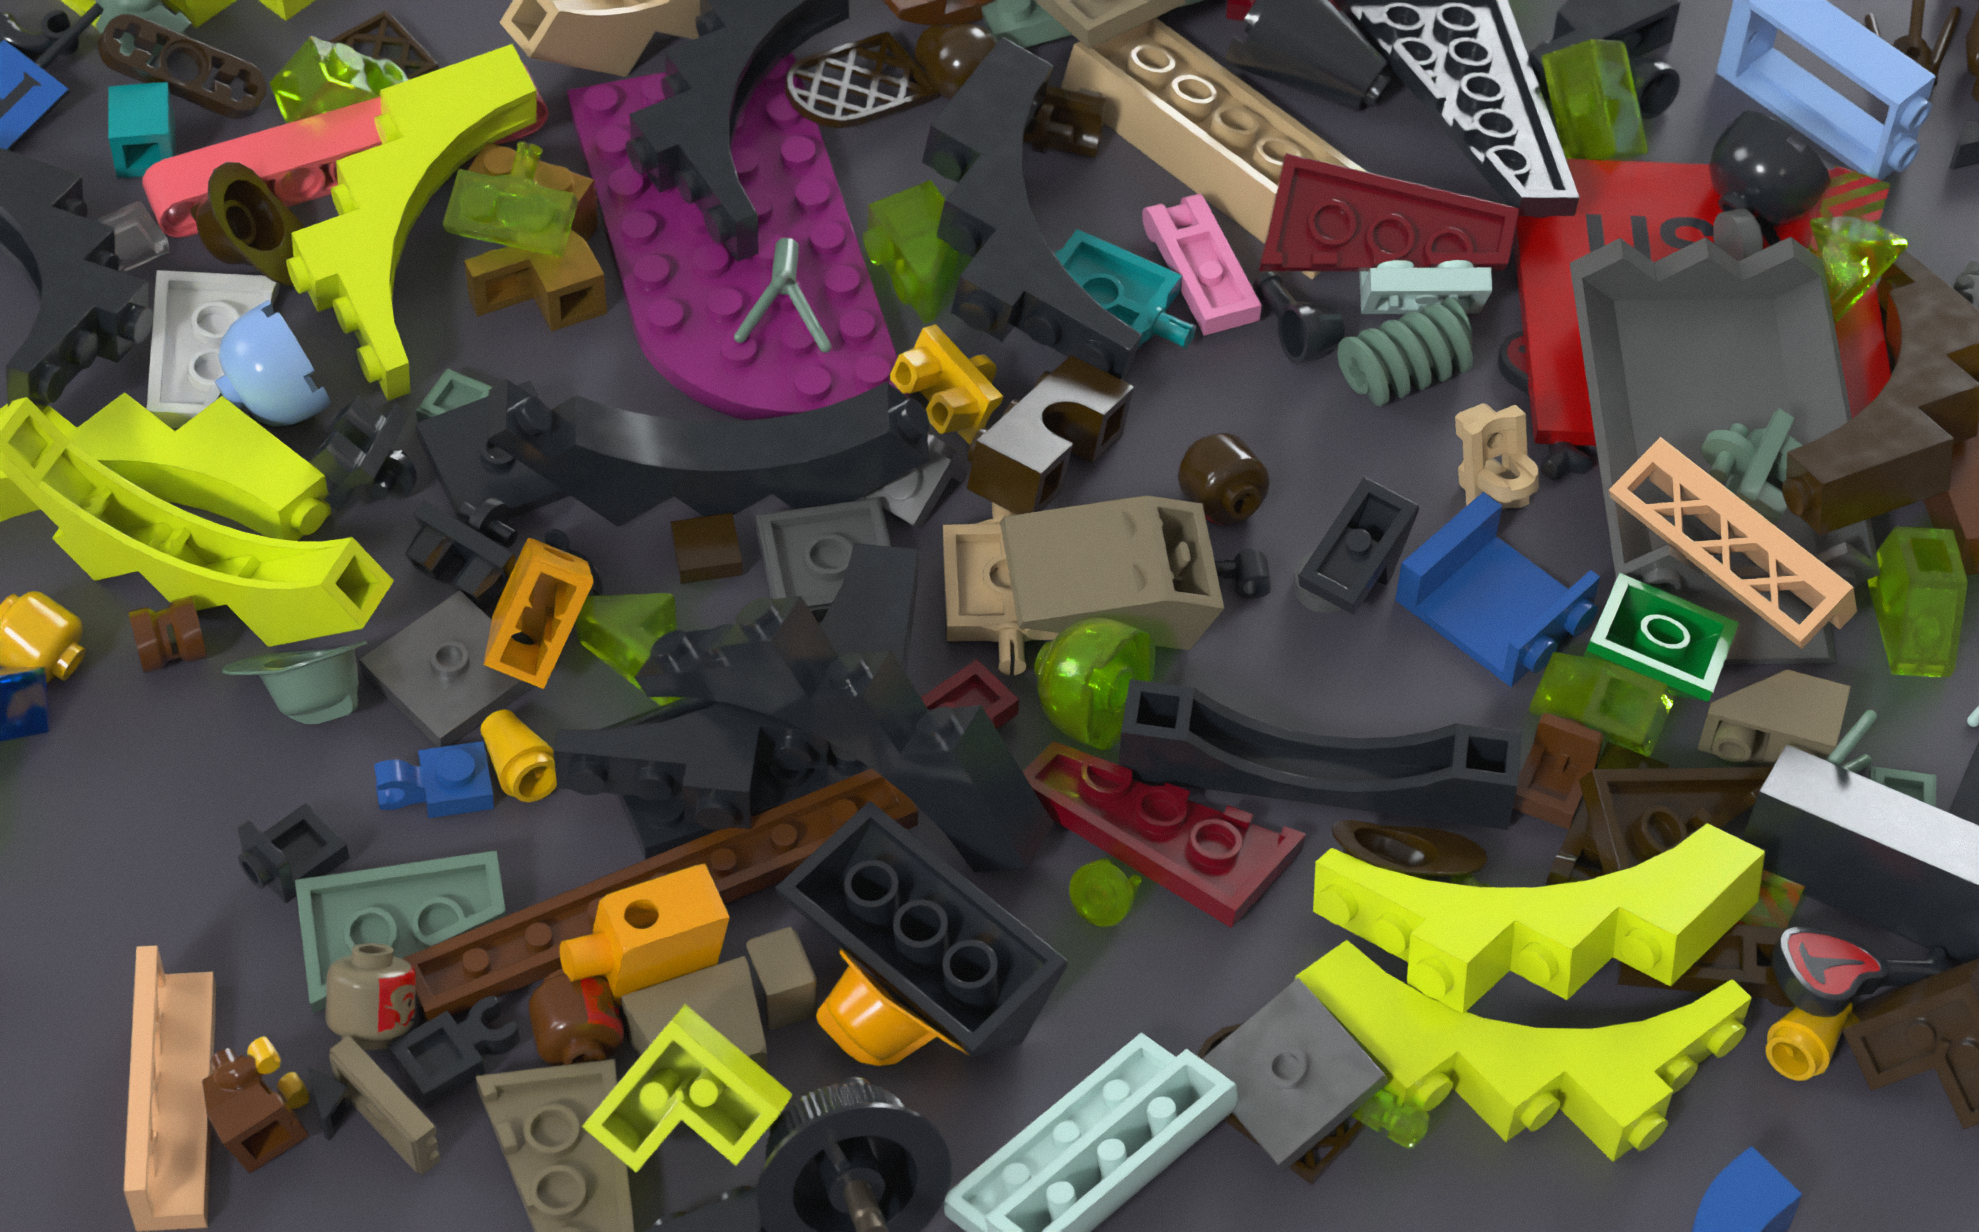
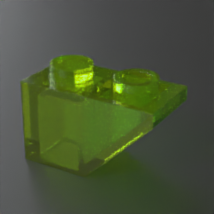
(330, 78)
(906, 244)
(1920, 600)
(1606, 699)

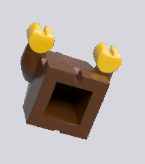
(245, 1110)

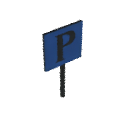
(27, 89)

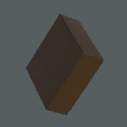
(706, 548)

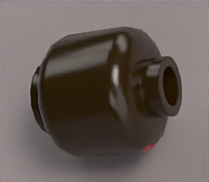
(1224, 478)

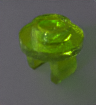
(1103, 892)

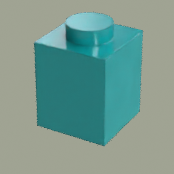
(140, 127)

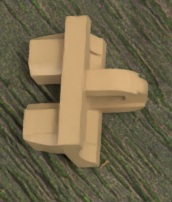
(1488, 436)

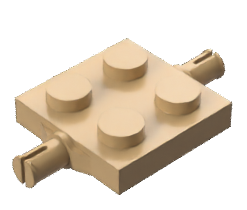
(980, 590)

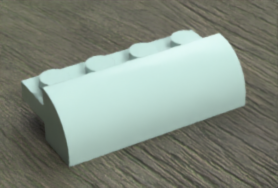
(1095, 1144)

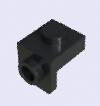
(289, 851)

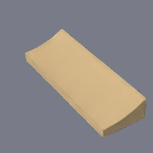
(1196, 120)

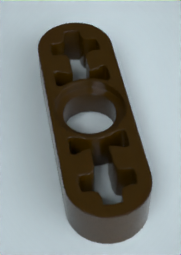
(149, 33)

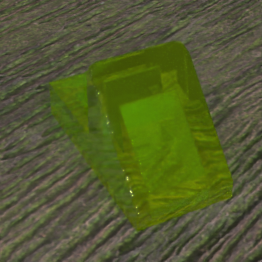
(1853, 257)
(624, 629)

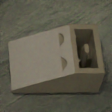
(1116, 560)

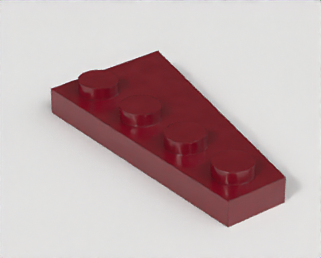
(1358, 219)
(1188, 848)

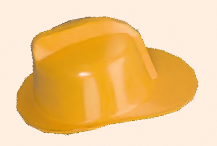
(871, 1022)

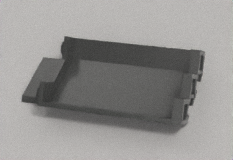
(1690, 353)

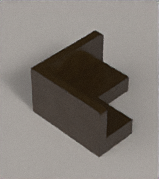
(1920, 1030)

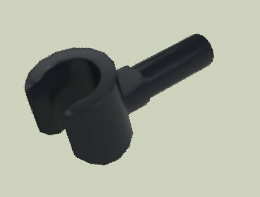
(1250, 572)

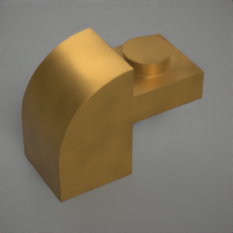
(563, 287)

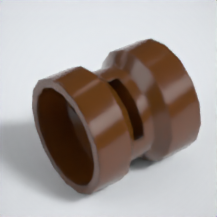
(152, 636)

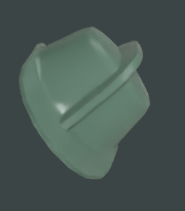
(307, 683)

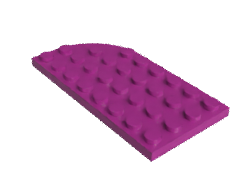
(693, 293)

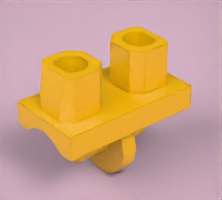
(954, 385)

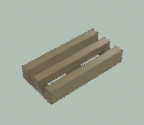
(385, 1106)

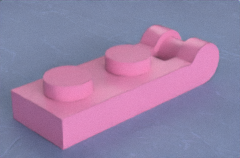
(1209, 269)

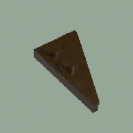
(1654, 810)

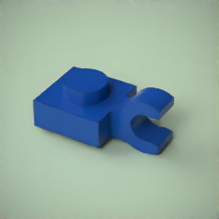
(447, 780)

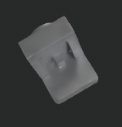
(917, 491)

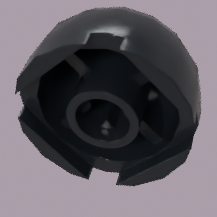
(1764, 172)

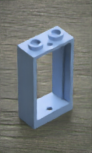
(1813, 106)

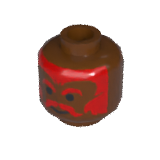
(575, 1020)

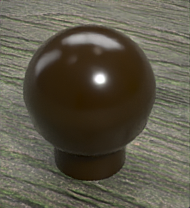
(952, 54)

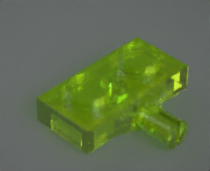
(512, 207)

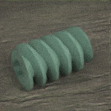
(1408, 352)

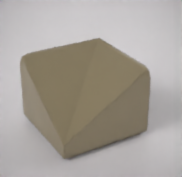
(784, 976)

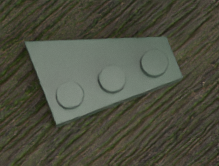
(396, 907)

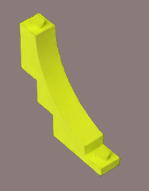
(210, 463)

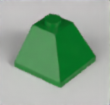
(1662, 638)

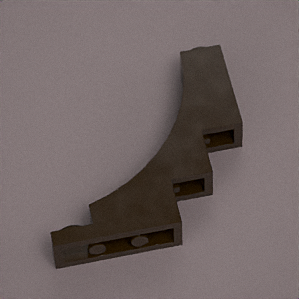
(1906, 435)

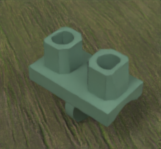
(1751, 462)

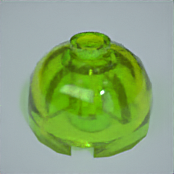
(1088, 676)

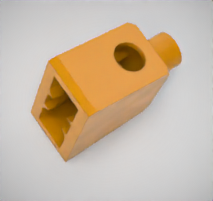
(544, 604)
(651, 933)

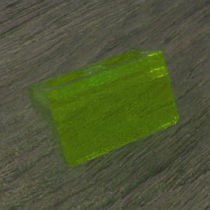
(1595, 101)

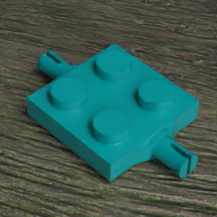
(1127, 286)

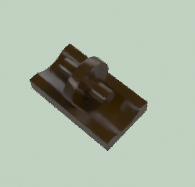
(1068, 122)

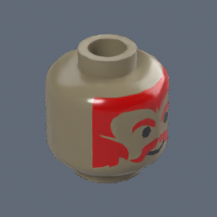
(370, 996)

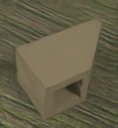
(1775, 712)

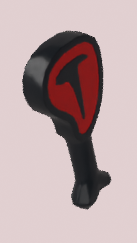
(1827, 969)

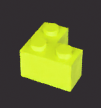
(692, 1078)

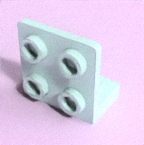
(1402, 289)

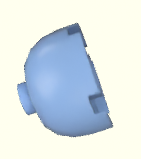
(268, 370)

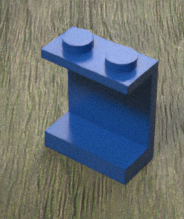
(1492, 596)

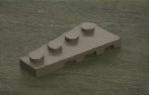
(557, 1165)

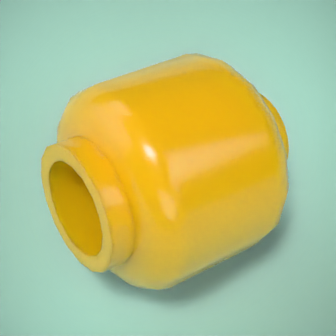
(40, 634)

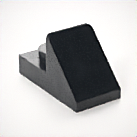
(1360, 546)

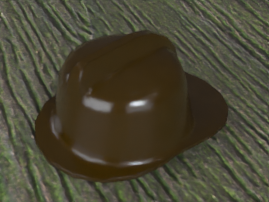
(246, 222)
(1410, 849)

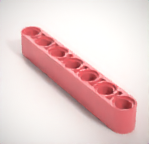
(291, 159)

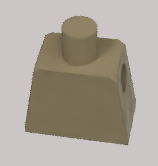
(717, 994)

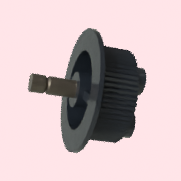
(852, 1164)

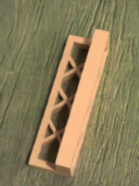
(1740, 531)
(166, 1103)

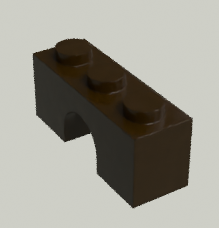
(1028, 450)

